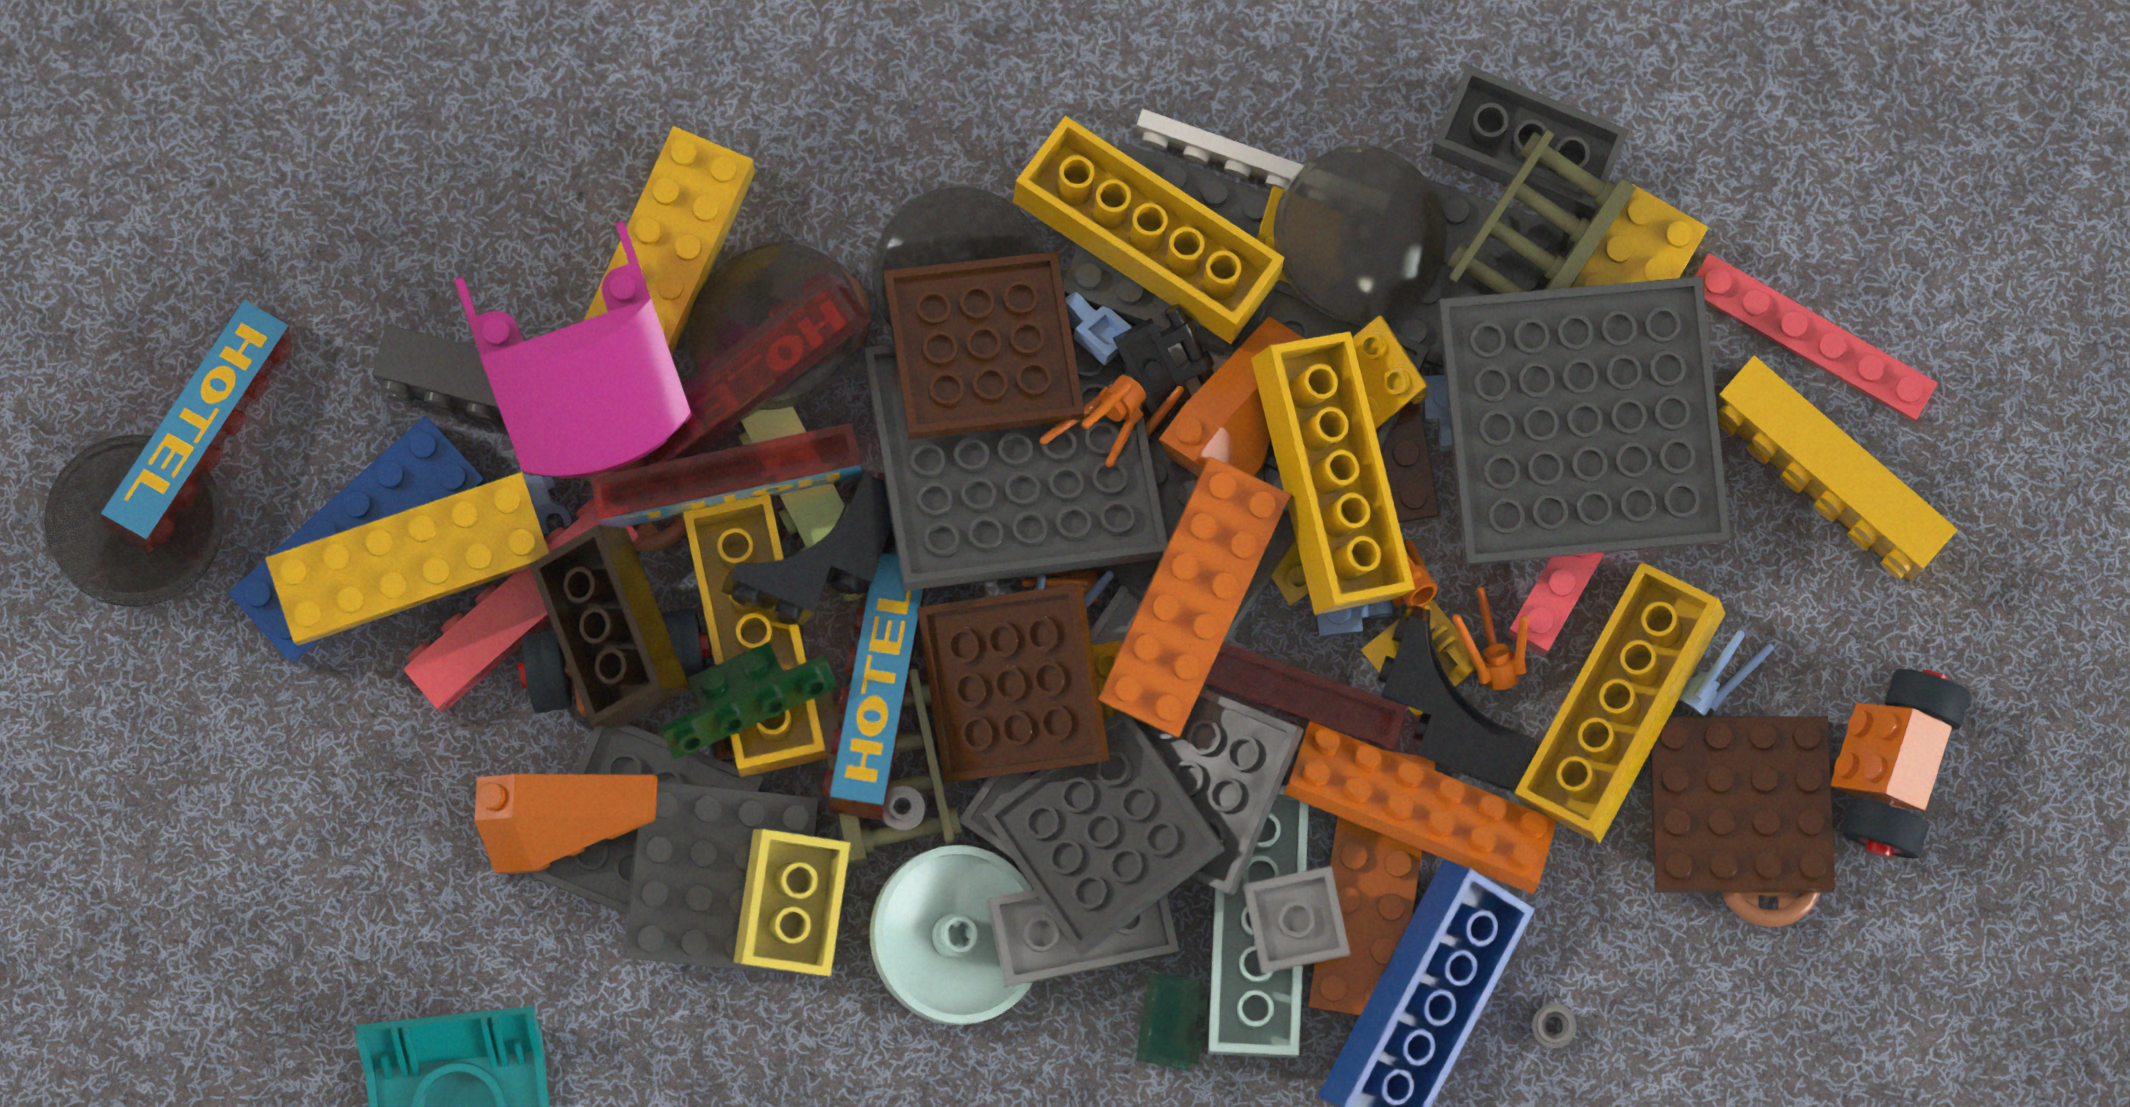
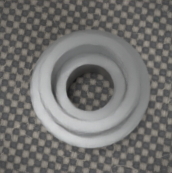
(913, 817)
(1568, 1025)

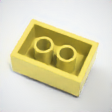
(791, 902)

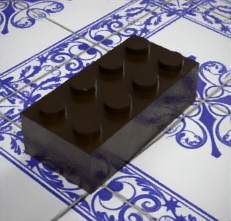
(609, 626)

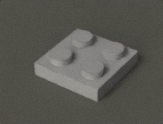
(1296, 919)

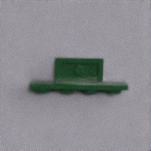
(744, 694)

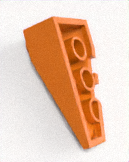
(1227, 412)
(547, 816)

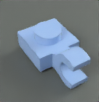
(1095, 328)
(1437, 409)
(542, 501)
(1350, 620)

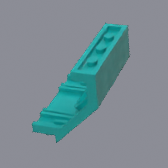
(456, 1060)

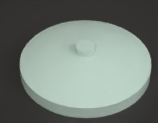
(937, 936)

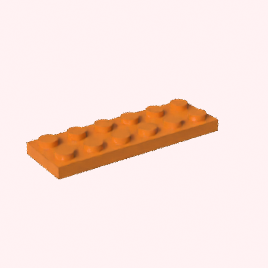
(1193, 597)
(1421, 807)
(1376, 899)

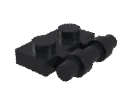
(1151, 363)

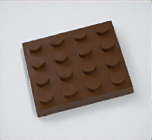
(983, 345)
(1013, 683)
(1742, 805)

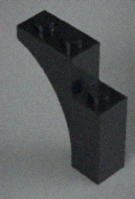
(842, 558)
(1455, 730)

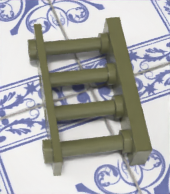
(1583, 232)
(863, 839)

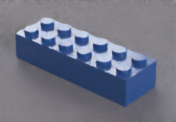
(408, 474)
(1429, 993)

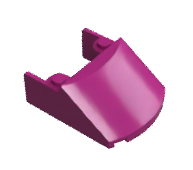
(588, 391)

